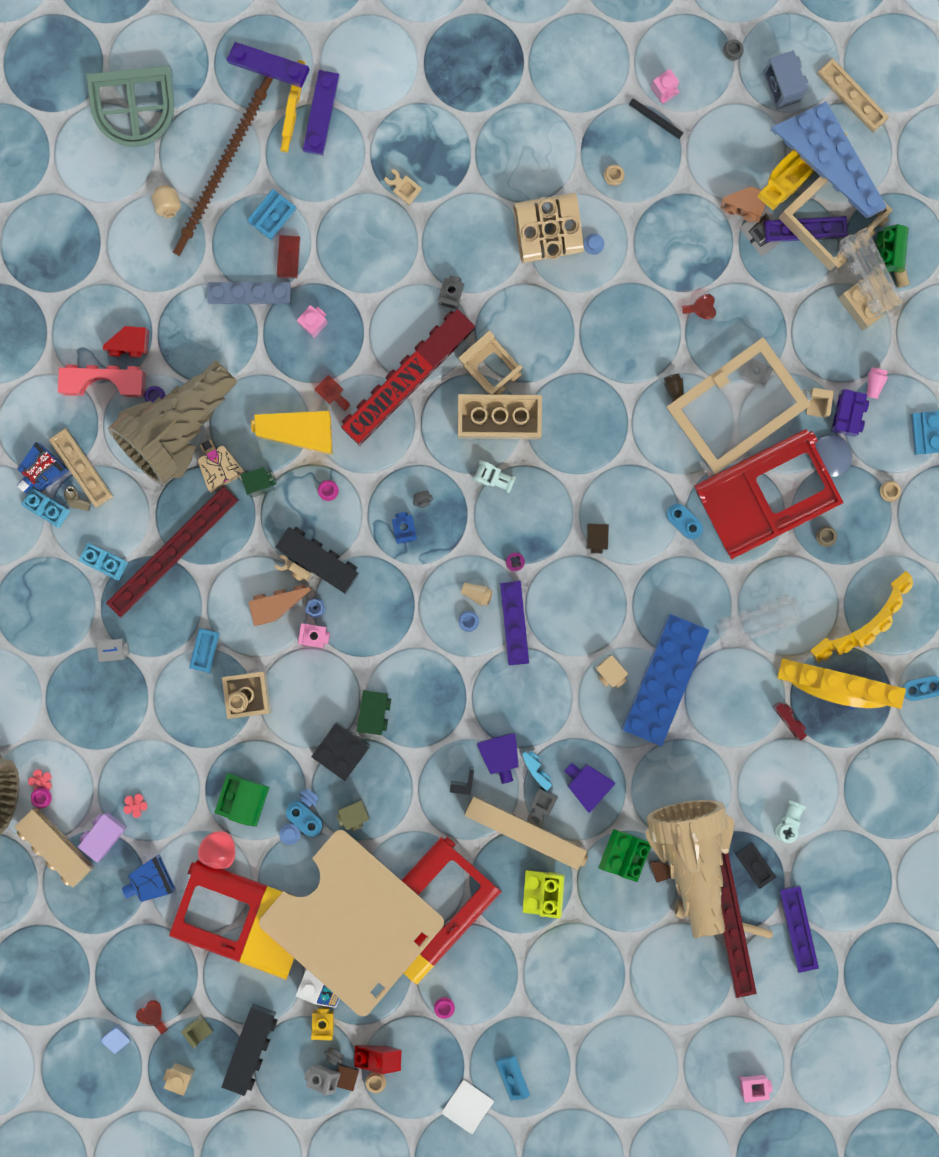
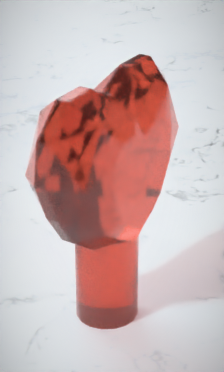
(702, 307)
(151, 1016)

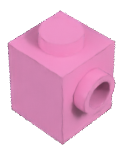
(312, 320)

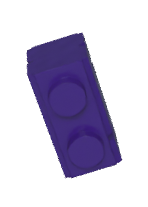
(850, 412)

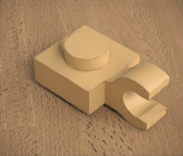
(298, 572)

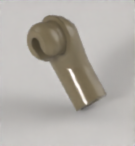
(74, 500)

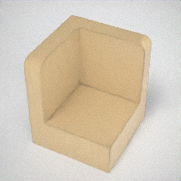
(820, 402)

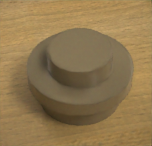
(826, 536)

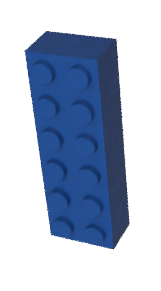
(665, 679)

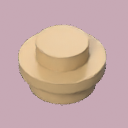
(614, 175)
(890, 491)
(237, 702)
(375, 1082)

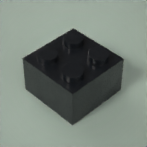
(340, 751)

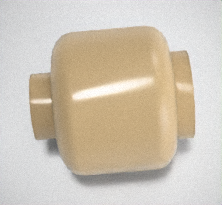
(166, 201)

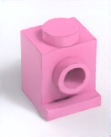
(665, 86)
(307, 629)
(759, 1094)

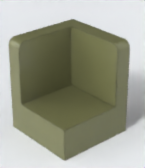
(197, 1031)

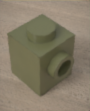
(353, 815)

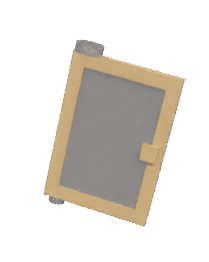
(734, 411)

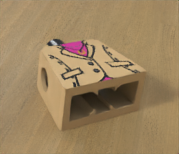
(218, 466)

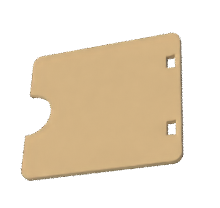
(354, 924)

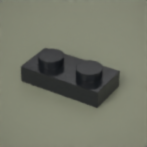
(755, 865)

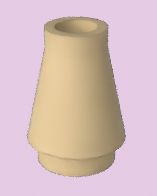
(479, 594)

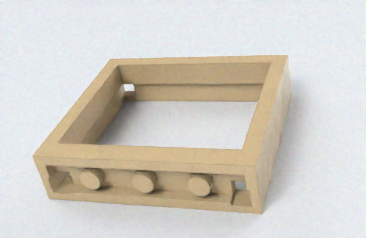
(805, 236)

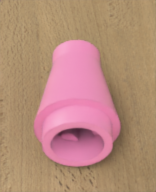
(876, 382)

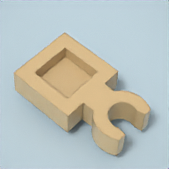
(405, 189)

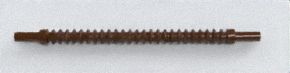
(187, 232)

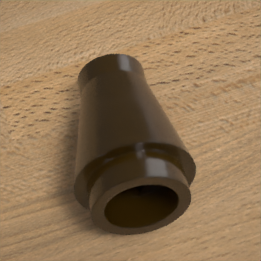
(674, 386)

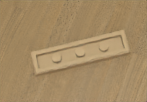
(852, 95)
(81, 468)

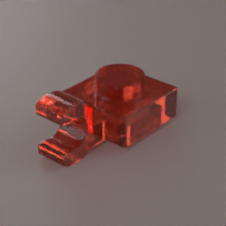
(331, 391)

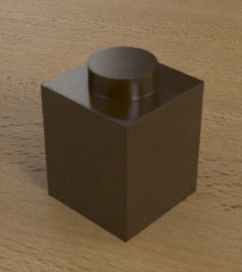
(597, 538)

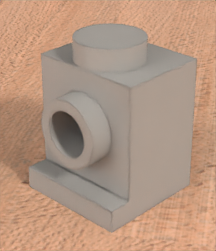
(327, 1079)

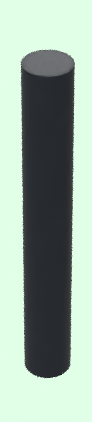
(656, 118)

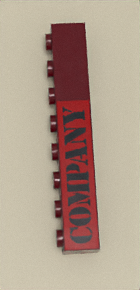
(407, 377)

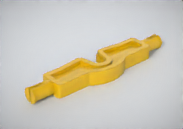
(290, 118)

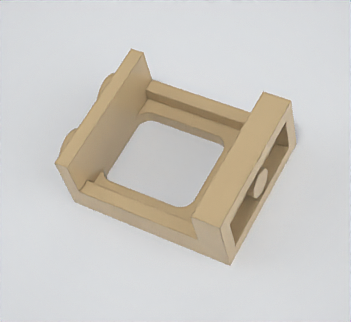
(479, 352)

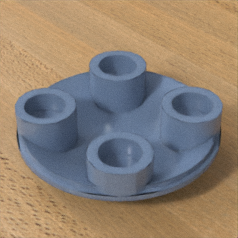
(835, 454)

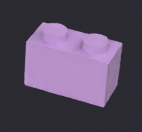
(101, 837)

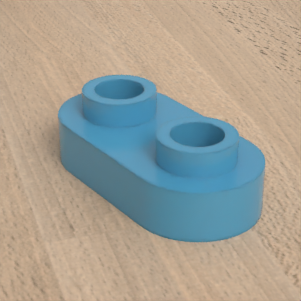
(682, 524)
(922, 688)
(306, 816)

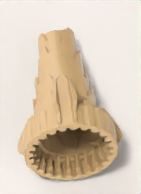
(692, 841)

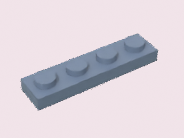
(249, 293)

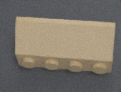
(499, 416)

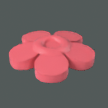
(40, 780)
(135, 805)

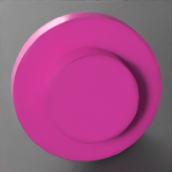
(328, 490)
(41, 797)
(444, 1007)

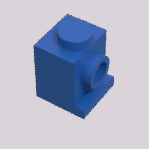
(404, 536)

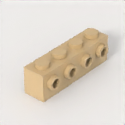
(54, 847)

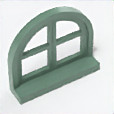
(129, 78)

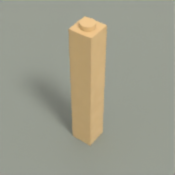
(526, 833)

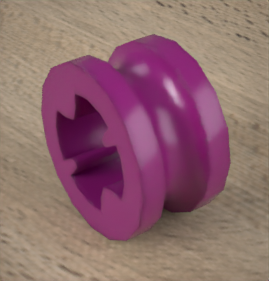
(509, 562)

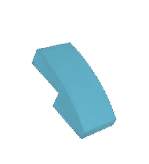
(45, 507)
(103, 561)
(532, 763)

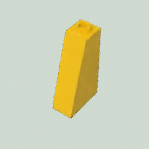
(297, 429)

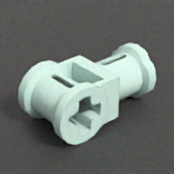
(492, 477)
(790, 822)

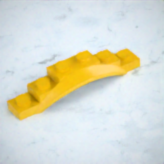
(785, 180)
(868, 632)
(840, 687)

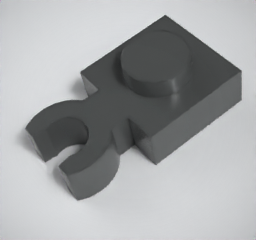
(542, 803)

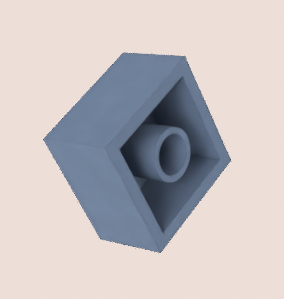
(785, 79)

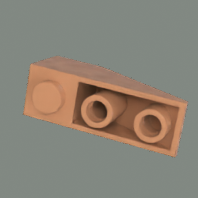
(272, 608)

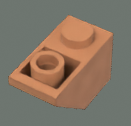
(745, 204)

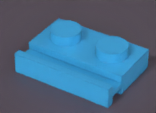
(272, 214)
(925, 432)

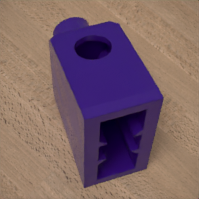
(500, 755)
(588, 785)

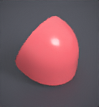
(217, 850)

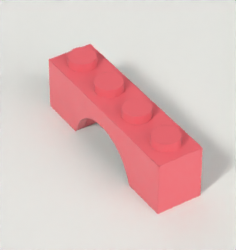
(75, 380)

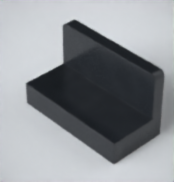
(461, 787)

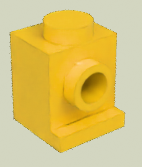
(322, 1033)

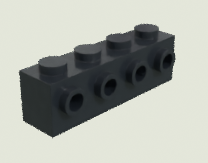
(317, 560)
(248, 1050)

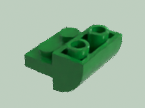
(892, 247)
(241, 800)
(625, 855)

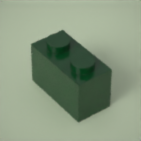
(258, 482)
(373, 711)

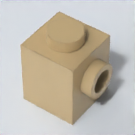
(611, 672)
(178, 1078)

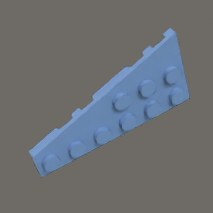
(829, 153)

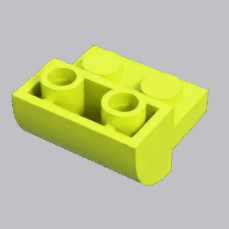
(543, 893)

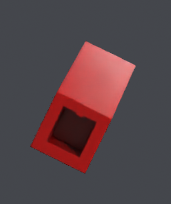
(128, 341)
(378, 1058)

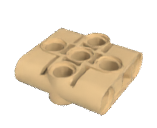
(561, 209)

